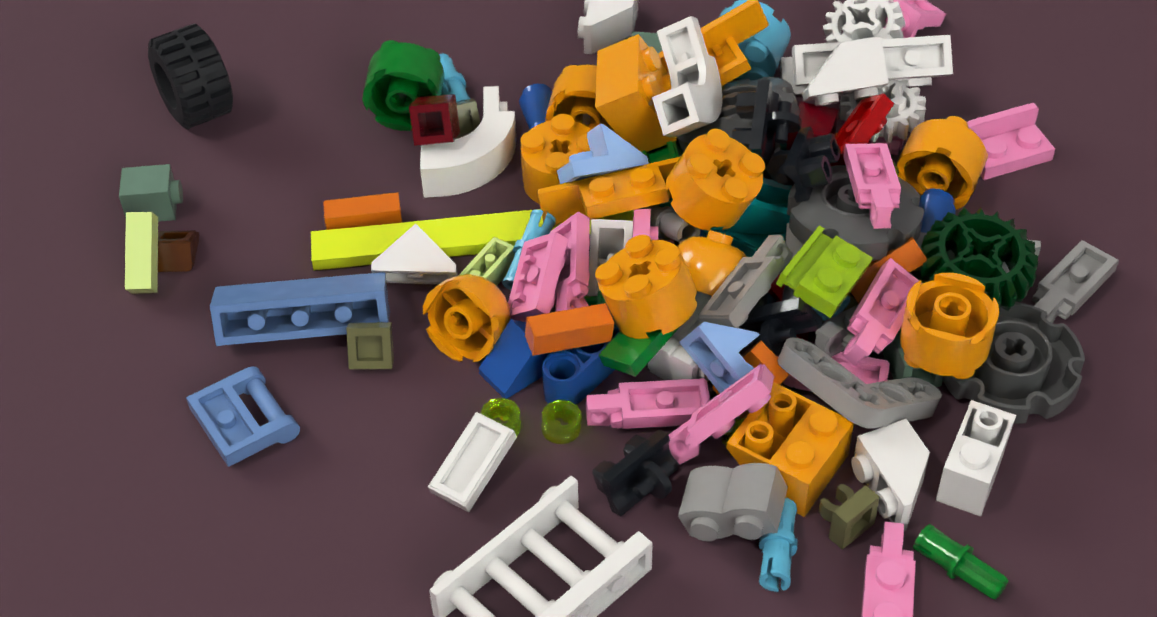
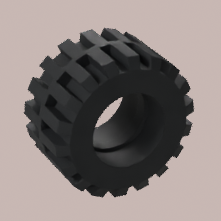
(190, 76)

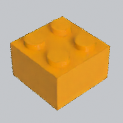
(625, 83)

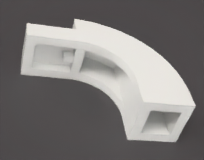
(694, 77)
(474, 158)

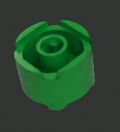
(397, 77)

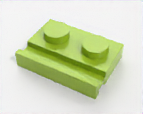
(824, 271)

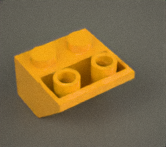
(799, 439)

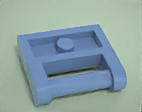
(230, 422)

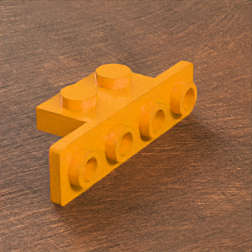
(724, 36)
(608, 192)

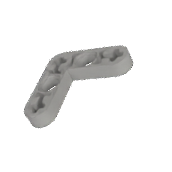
(861, 403)

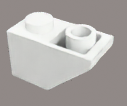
(606, 23)
(850, 69)
(975, 458)
(893, 466)

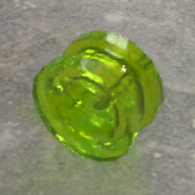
(505, 410)
(552, 428)

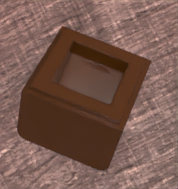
(177, 250)

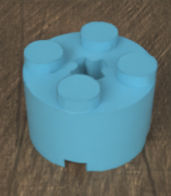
(765, 47)

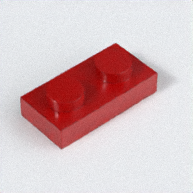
(863, 123)

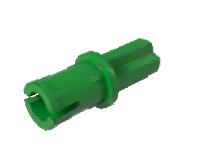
(959, 561)

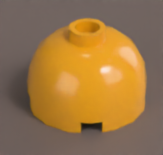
(710, 260)
(466, 316)

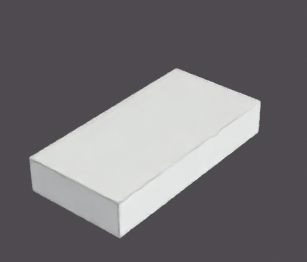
(472, 462)

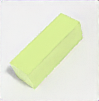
(141, 252)
(492, 261)

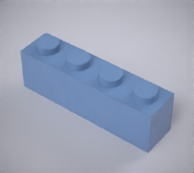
(297, 308)

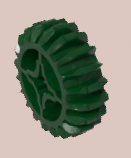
(979, 249)

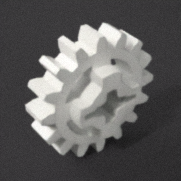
(864, 20)
(904, 115)

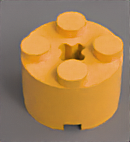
(575, 95)
(548, 149)
(943, 157)
(715, 181)
(647, 287)
(948, 325)

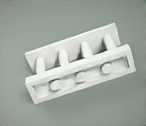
(905, 58)
(589, 591)

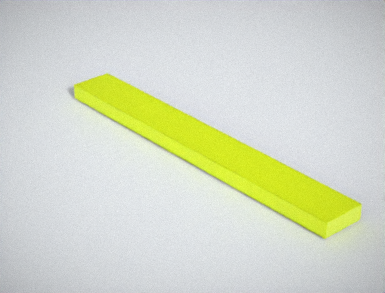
(453, 235)

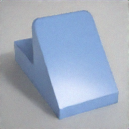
(606, 155)
(717, 354)

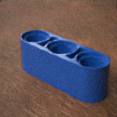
(574, 372)

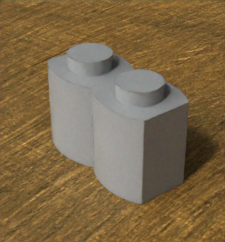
(733, 501)

